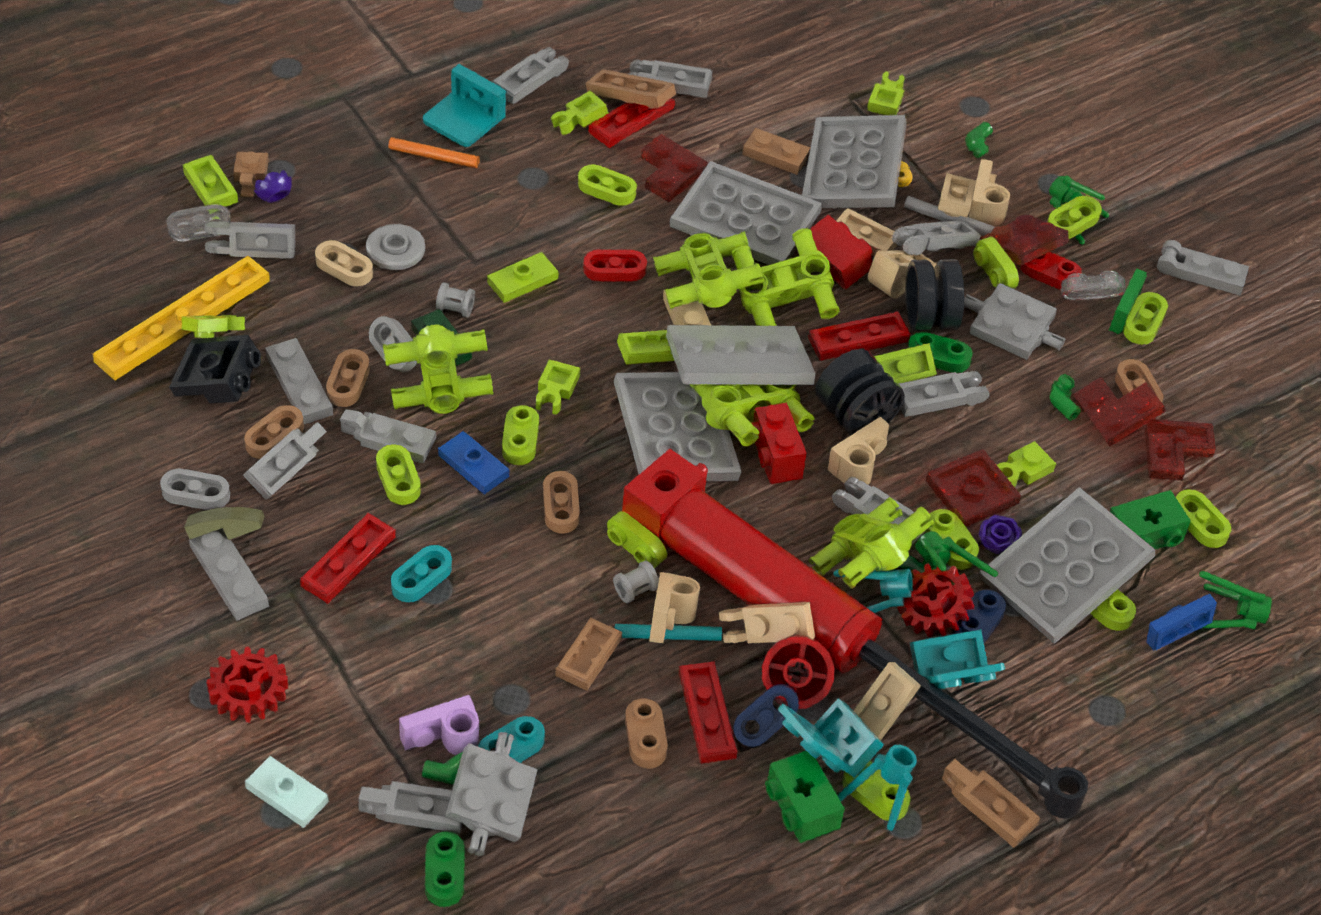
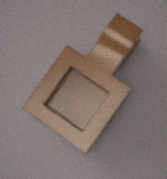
(248, 169)

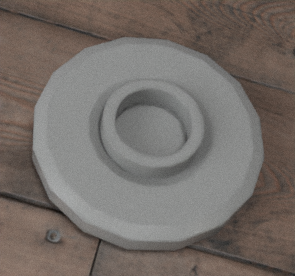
(395, 247)

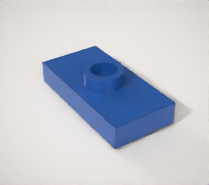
(473, 462)
(1181, 622)

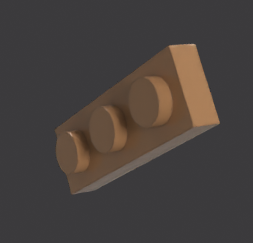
(631, 88)

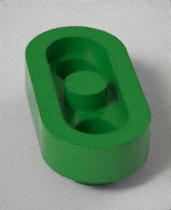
(946, 352)
(446, 866)

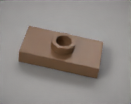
(588, 654)

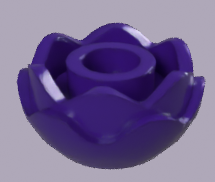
(273, 187)
(995, 526)

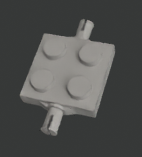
(1013, 321)
(491, 793)

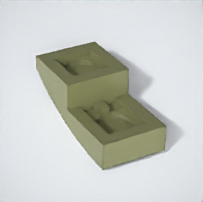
(233, 520)

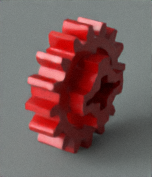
(937, 601)
(247, 684)

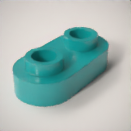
(419, 575)
(523, 744)

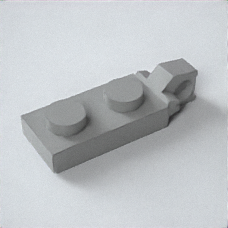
(379, 431)
(284, 460)
(409, 805)

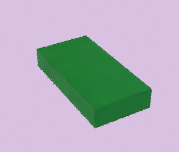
(1130, 295)

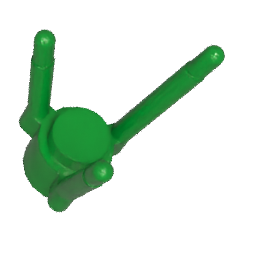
(1066, 189)
(937, 552)
(1251, 605)

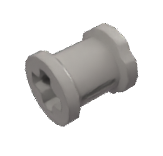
(466, 297)
(636, 582)

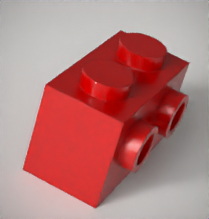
(847, 255)
(779, 443)

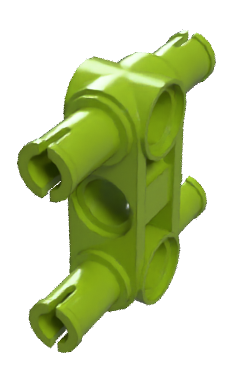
(711, 280)
(789, 281)
(441, 386)
(733, 407)
(871, 542)

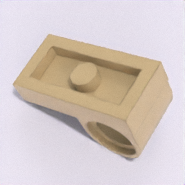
(989, 199)
(890, 271)
(858, 452)
(674, 604)

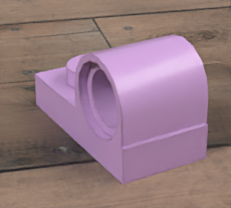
(442, 722)

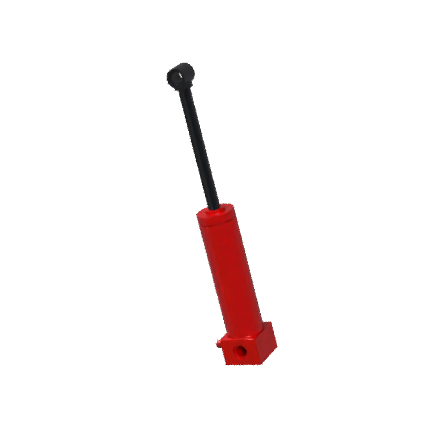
(675, 508)

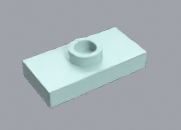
(286, 791)

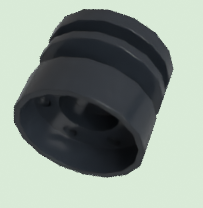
(859, 391)

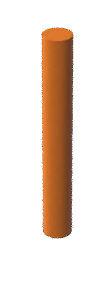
(433, 152)

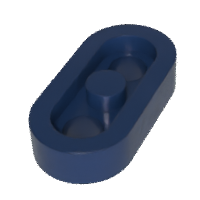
(983, 616)
(765, 714)

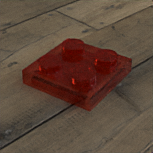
(1028, 238)
(973, 487)

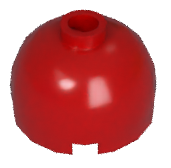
(811, 684)

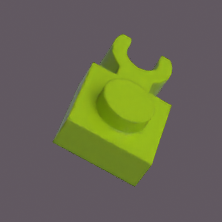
(886, 96)
(580, 111)
(207, 325)
(556, 383)
(1027, 464)

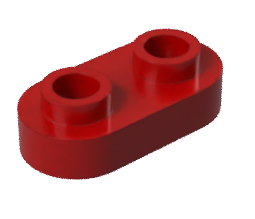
(615, 265)
(1050, 269)

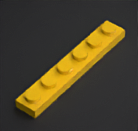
(166, 325)

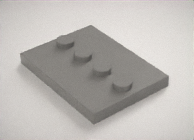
(855, 161)
(733, 202)
(740, 355)
(668, 415)
(1067, 564)

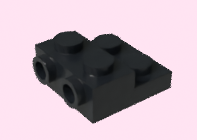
(217, 368)

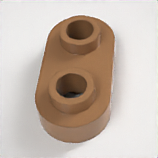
(1139, 374)
(344, 384)
(272, 430)
(561, 508)
(646, 730)

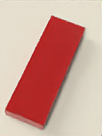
(626, 121)
(859, 334)
(347, 558)
(707, 712)

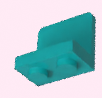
(469, 109)
(953, 657)
(837, 736)

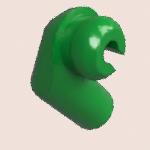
(976, 138)
(1060, 397)
(442, 772)

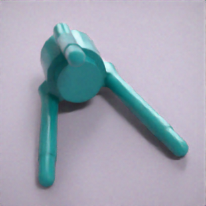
(894, 583)
(894, 769)

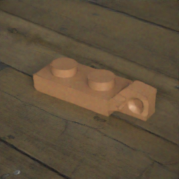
(991, 802)

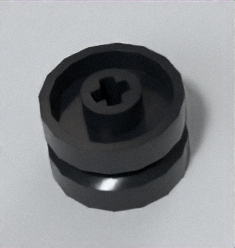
(934, 295)

